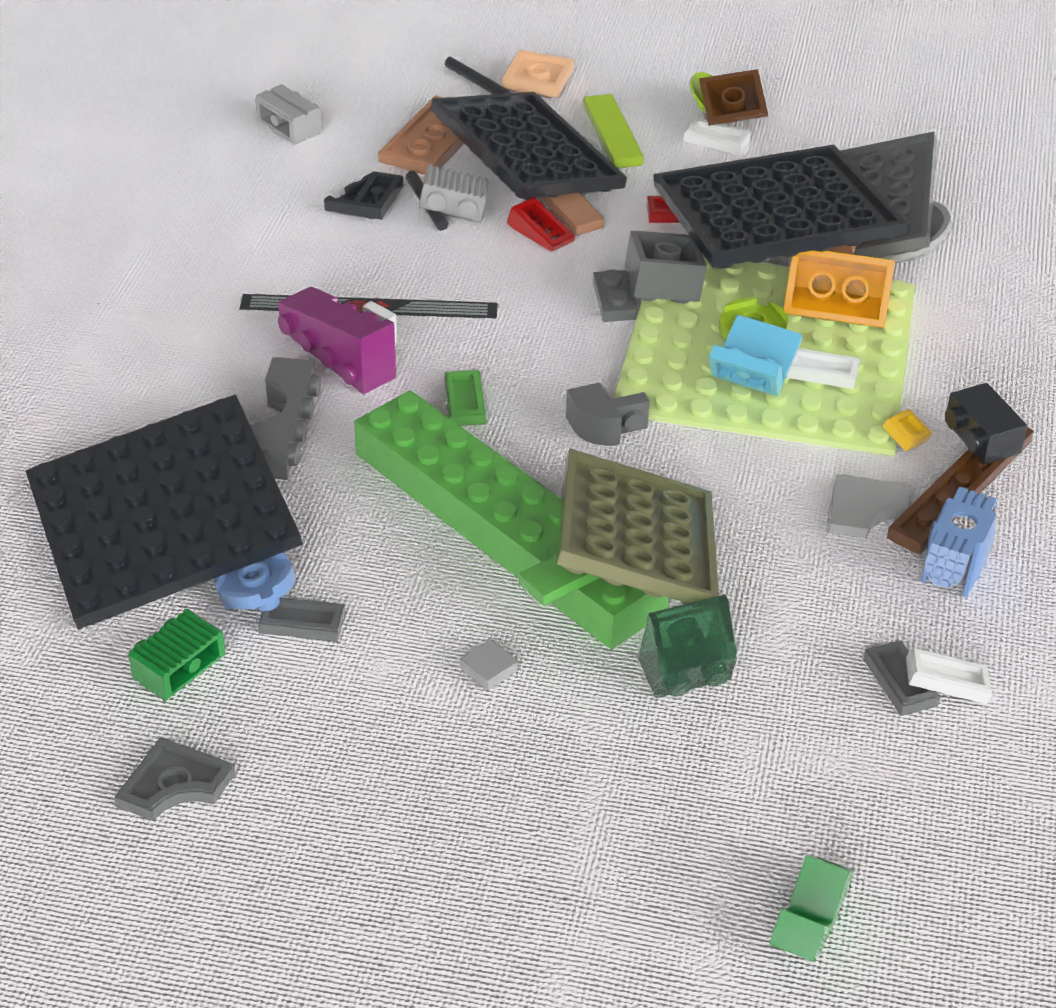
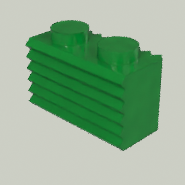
(176, 654)

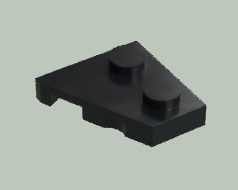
(368, 197)

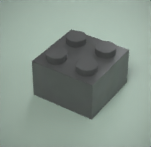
(664, 267)

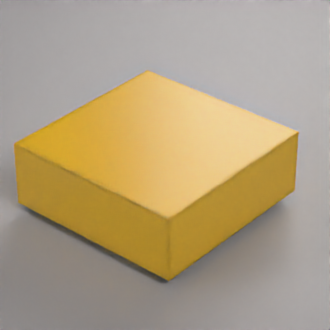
(907, 429)

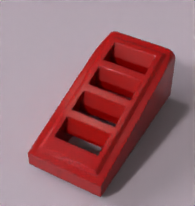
(526, 220)

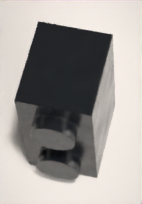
(985, 423)

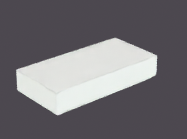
(717, 136)
(824, 368)
(948, 675)

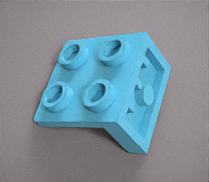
(755, 355)

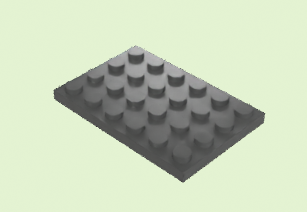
(905, 177)

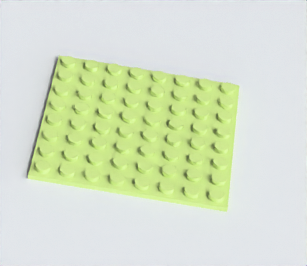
(673, 366)

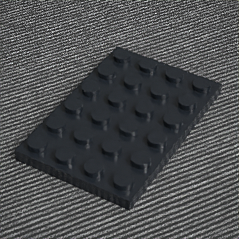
(528, 144)

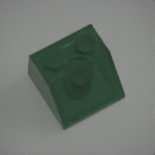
(688, 647)

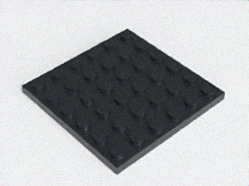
(777, 206)
(160, 510)

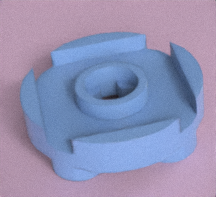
(257, 584)

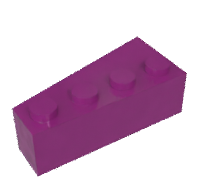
(341, 337)

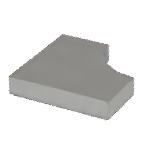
(865, 503)

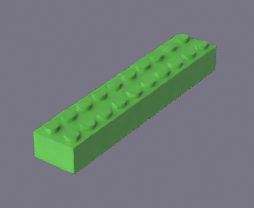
(489, 505)

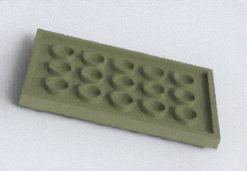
(637, 529)

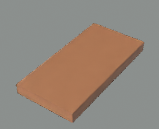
(421, 143)

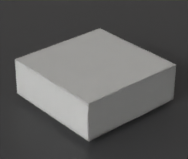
(489, 664)

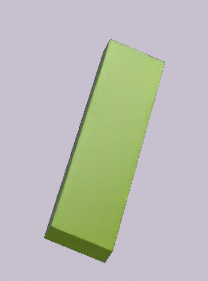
(613, 131)

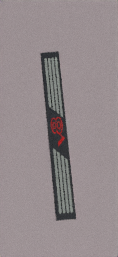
(400, 307)

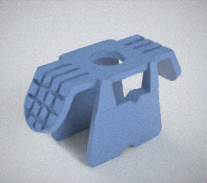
(952, 546)

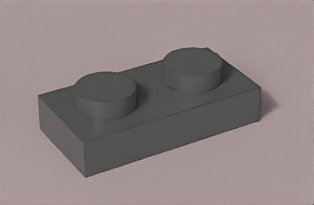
(614, 295)

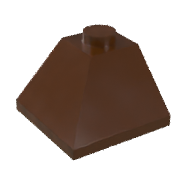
(733, 97)

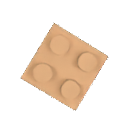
(538, 73)

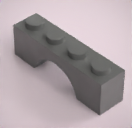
(290, 391)

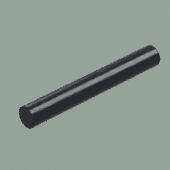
(475, 77)
(416, 185)

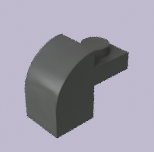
(604, 419)

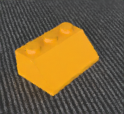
(839, 287)

